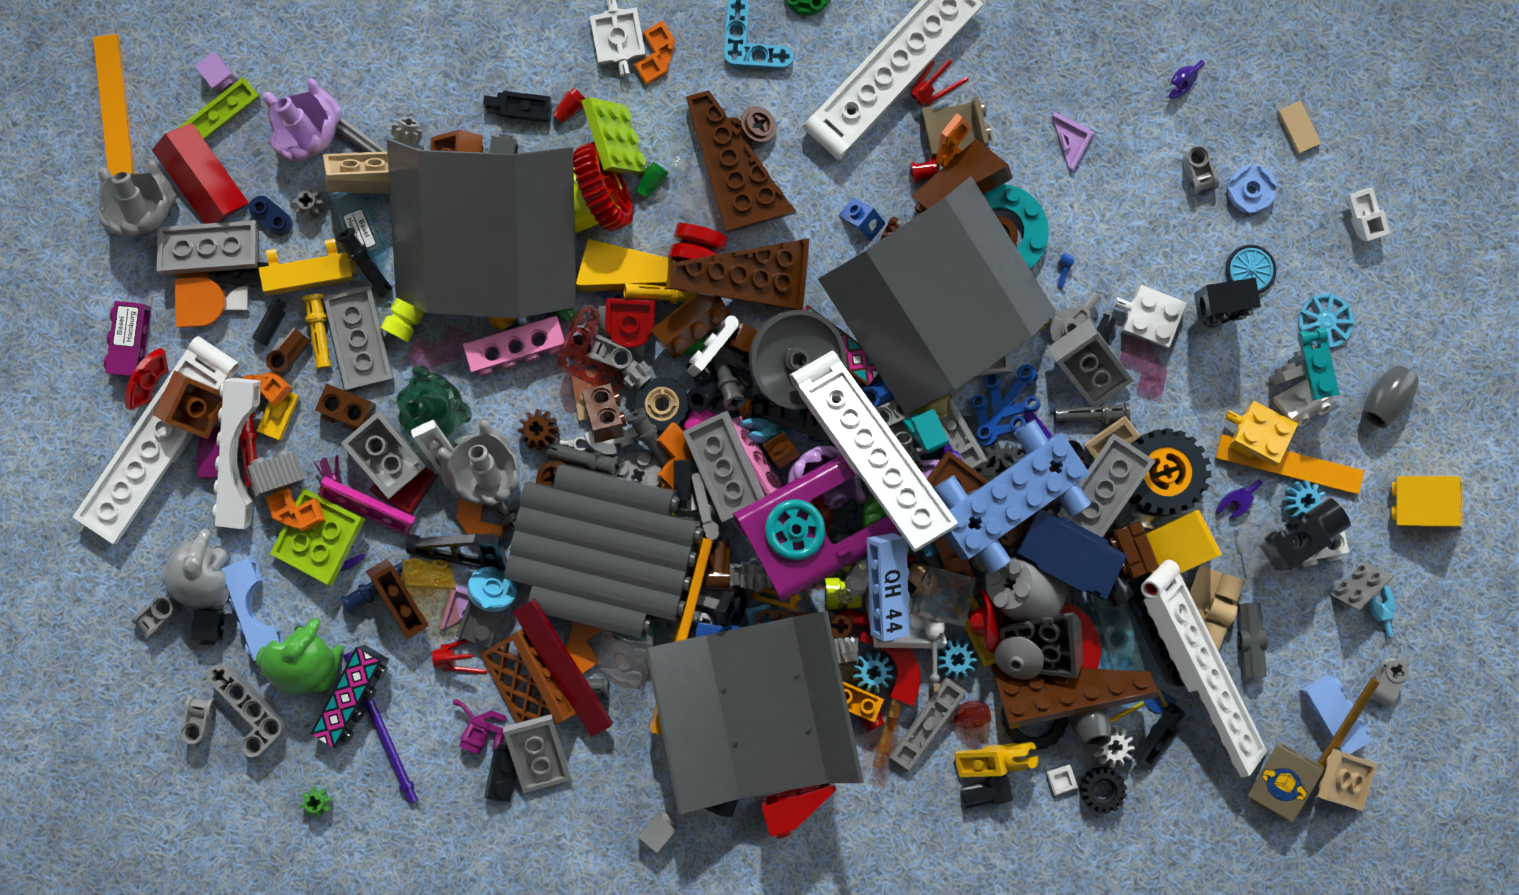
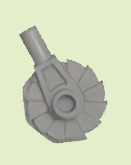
(1070, 318)

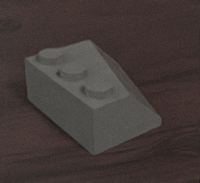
(1057, 638)

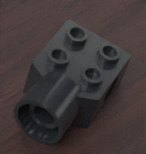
(1227, 301)
(1310, 535)

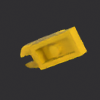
(995, 760)

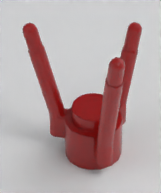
(924, 90)
(446, 658)

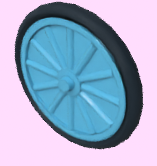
(1252, 262)

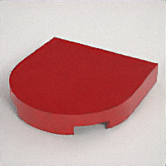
(629, 321)

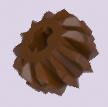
(548, 429)

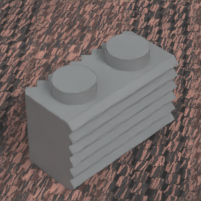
(275, 473)

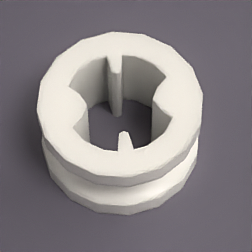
(1145, 519)

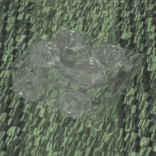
(1247, 545)

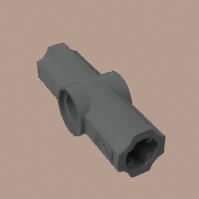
(1252, 640)

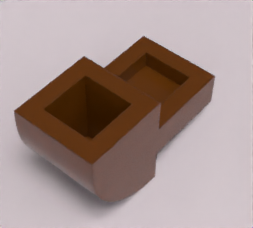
(780, 450)

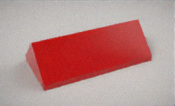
(199, 174)

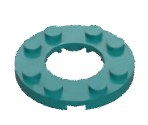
(1031, 216)

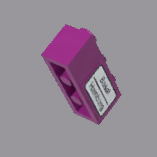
(127, 337)

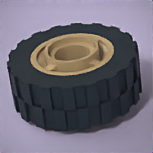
(663, 388)

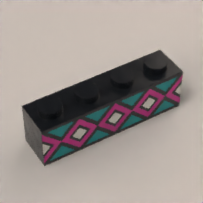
(350, 696)

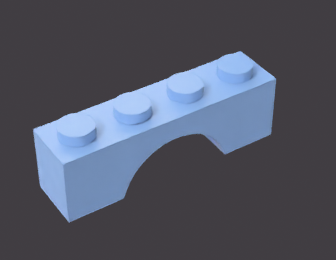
(242, 580)

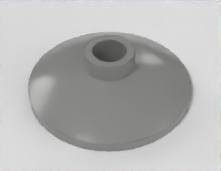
(1019, 650)

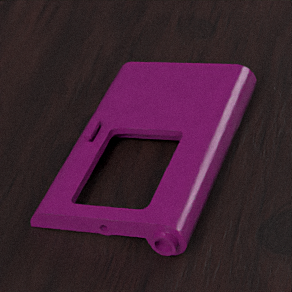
(794, 576)

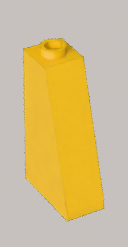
(611, 266)

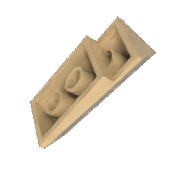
(357, 172)

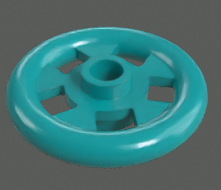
(791, 508)

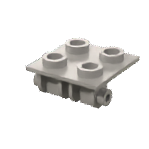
(1361, 586)

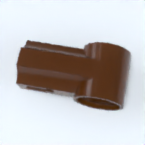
(290, 349)
(718, 569)

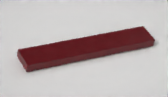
(562, 667)

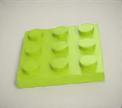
(614, 136)
(323, 548)

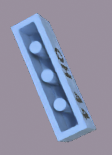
(888, 587)

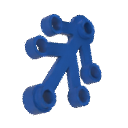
(1004, 408)

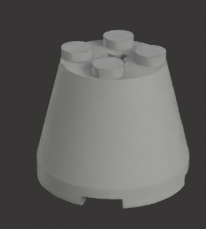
(1025, 591)

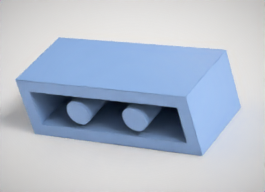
(1331, 709)

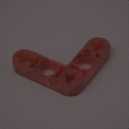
(578, 352)

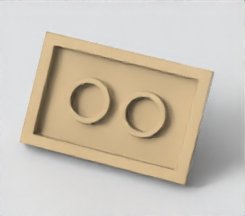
(1346, 779)

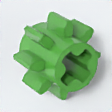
(314, 808)

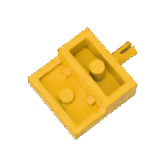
(1261, 433)

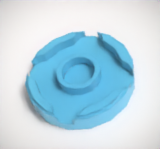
(490, 590)

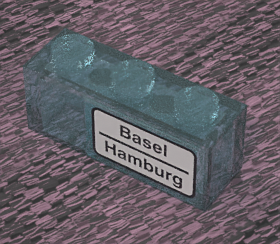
(355, 213)

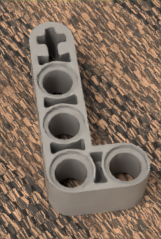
(244, 707)

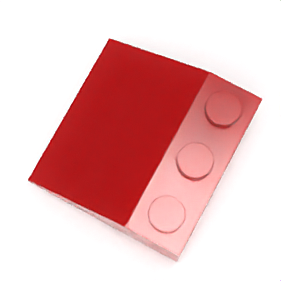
(792, 807)

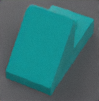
(926, 430)

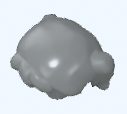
(135, 202)
(481, 467)
(195, 573)

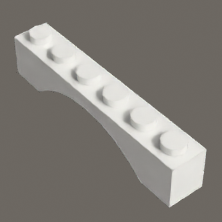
(233, 502)

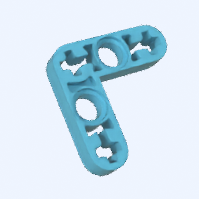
(746, 49)

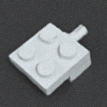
(1151, 316)

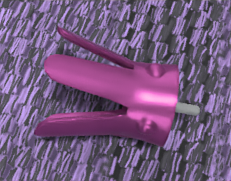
(327, 470)

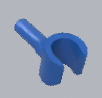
(1067, 262)
(607, 295)

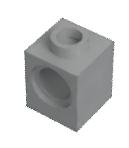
(658, 831)

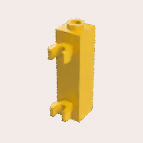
(306, 273)

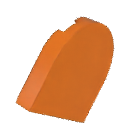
(198, 302)

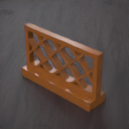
(540, 676)

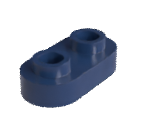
(270, 215)

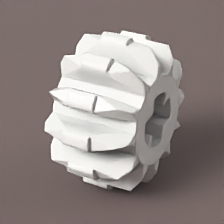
(1118, 754)

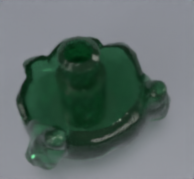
(431, 398)

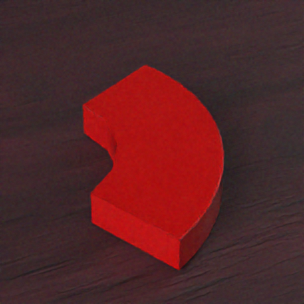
(144, 379)

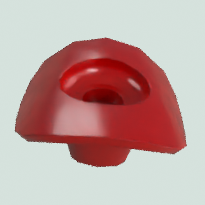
(987, 622)

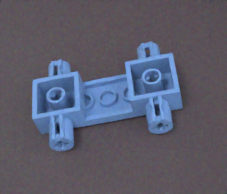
(1014, 495)

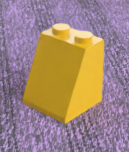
(1428, 501)
(1184, 541)

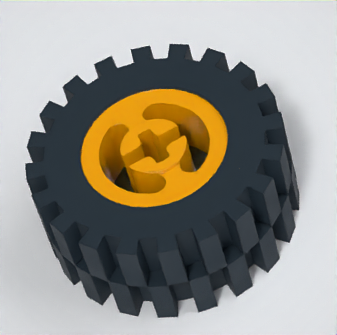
(1173, 497)

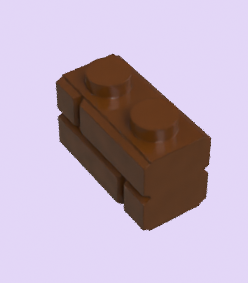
(1135, 543)

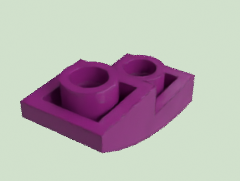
(207, 454)

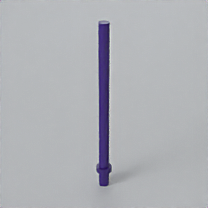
(406, 784)

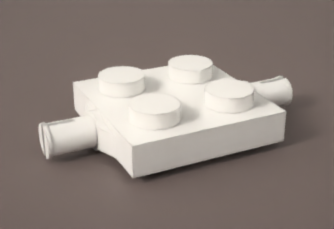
(617, 36)

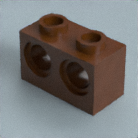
(347, 404)
(601, 413)

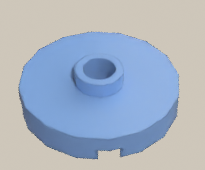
(1264, 187)

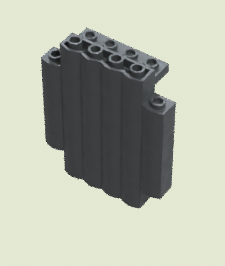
(603, 550)

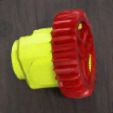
(599, 194)

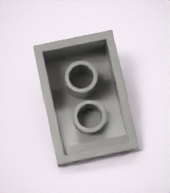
(1090, 364)
(384, 454)

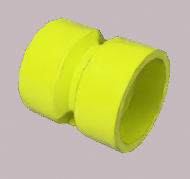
(402, 320)
(832, 587)

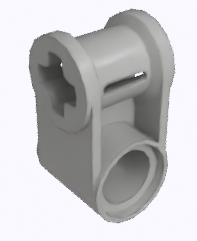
(1200, 172)
(607, 352)
(153, 618)
(1389, 683)
(197, 717)

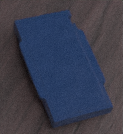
(1071, 554)

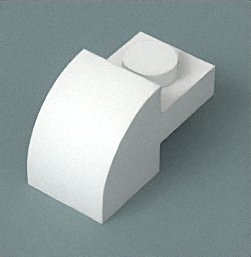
(1367, 218)
(609, 447)

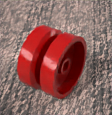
(696, 242)

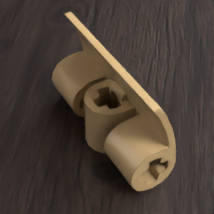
(1216, 600)

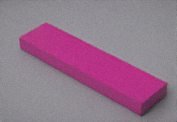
(366, 506)

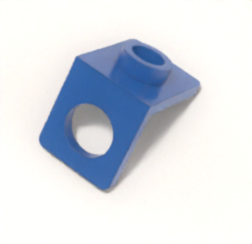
(861, 215)

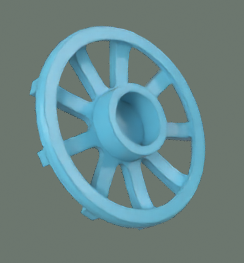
(1328, 318)

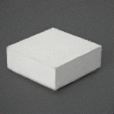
(1062, 779)

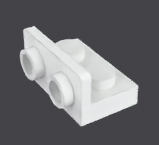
(1298, 404)

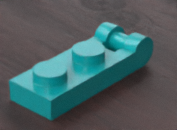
(1318, 364)

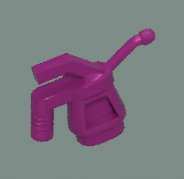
(476, 732)

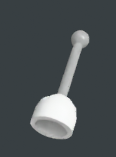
(934, 632)

